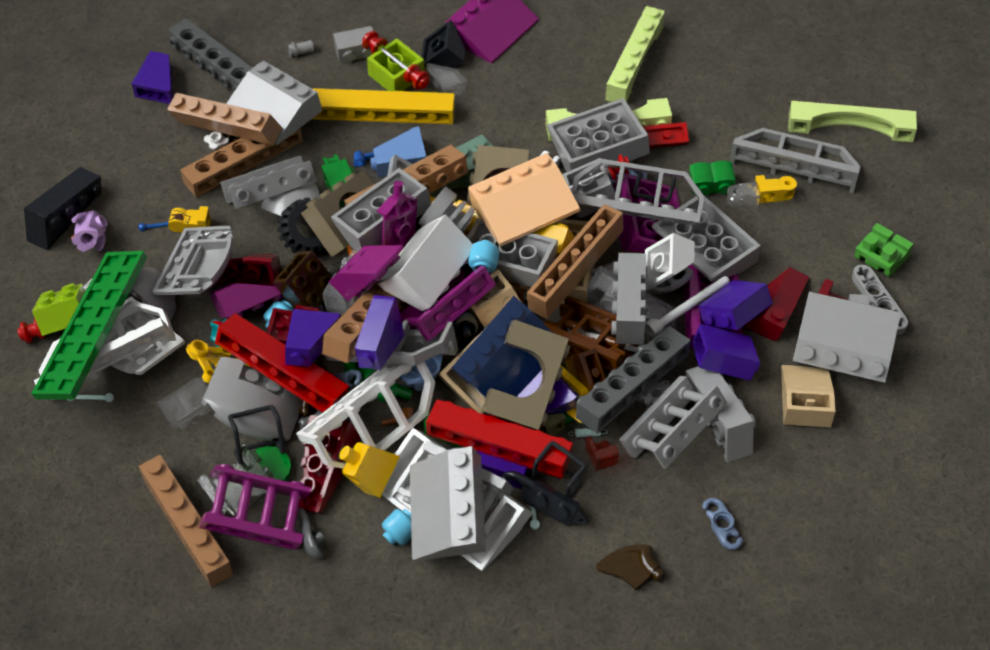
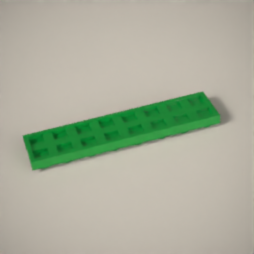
(89, 326)

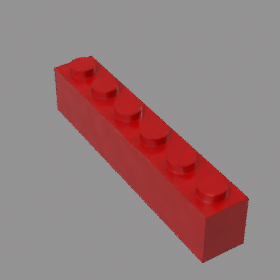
(268, 357)
(496, 437)

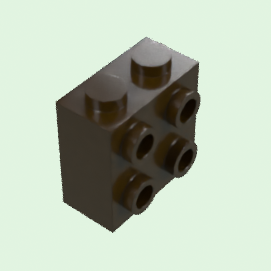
(303, 280)

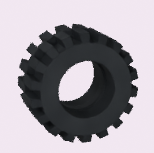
(289, 229)

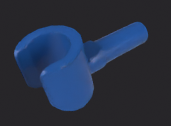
(359, 158)

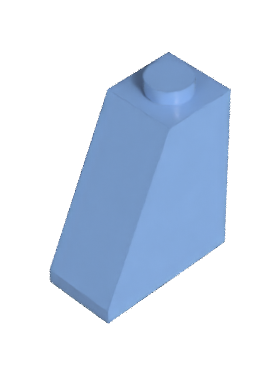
(406, 146)

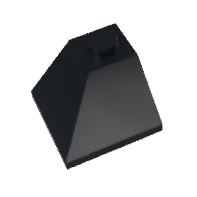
(444, 47)

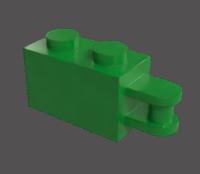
(335, 171)

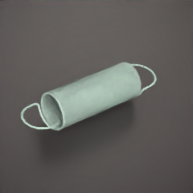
(585, 432)

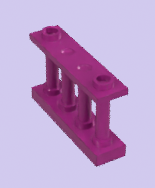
(460, 296)
(239, 525)

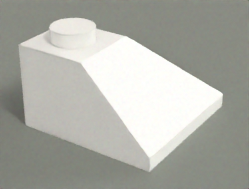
(667, 258)

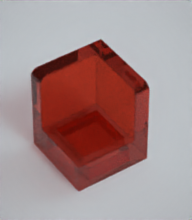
(601, 453)

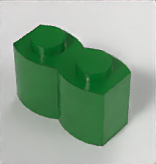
(712, 177)

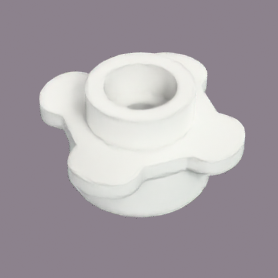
(216, 140)

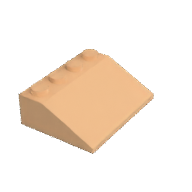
(523, 199)

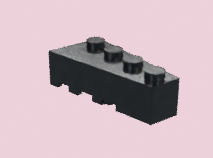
(52, 211)

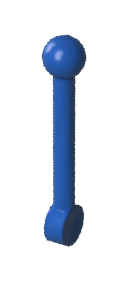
(142, 227)

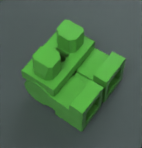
(883, 251)

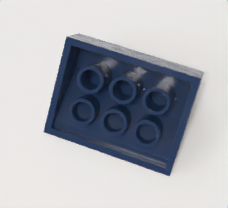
(495, 365)

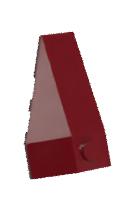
(252, 269)
(785, 293)
(324, 478)

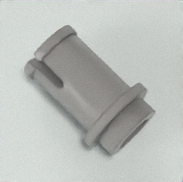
(300, 48)

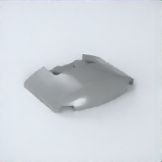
(196, 261)
(242, 388)

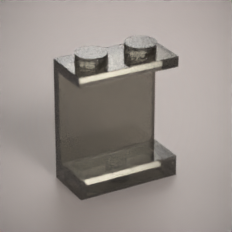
(233, 493)

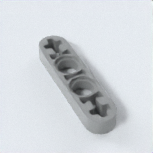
(883, 298)

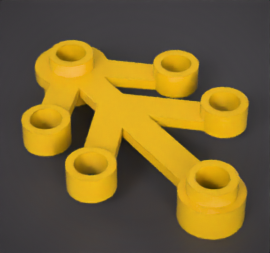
(201, 352)

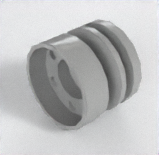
(444, 205)

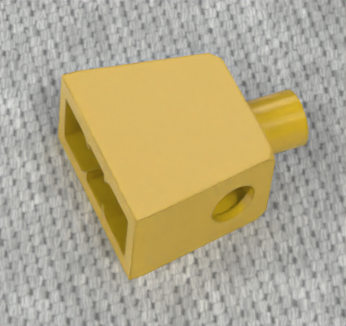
(368, 467)

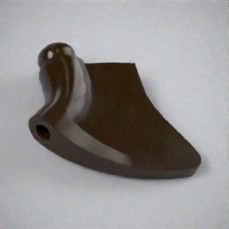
(632, 564)

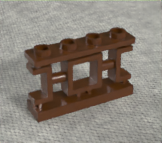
(595, 319)

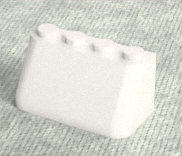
(428, 264)

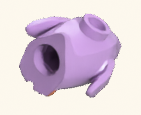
(89, 231)

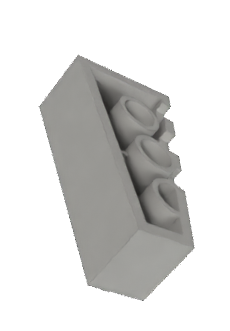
(630, 298)
(732, 424)

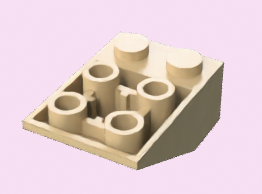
(492, 302)
(807, 396)

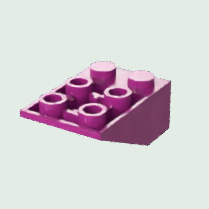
(365, 269)
(239, 297)

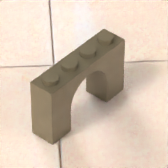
(495, 160)
(320, 211)
(549, 351)

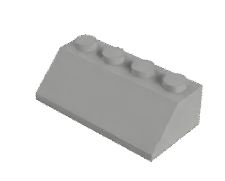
(360, 220)
(520, 260)

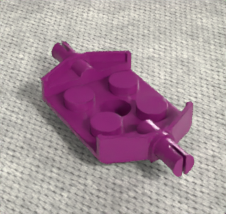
(399, 217)

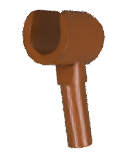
(408, 412)

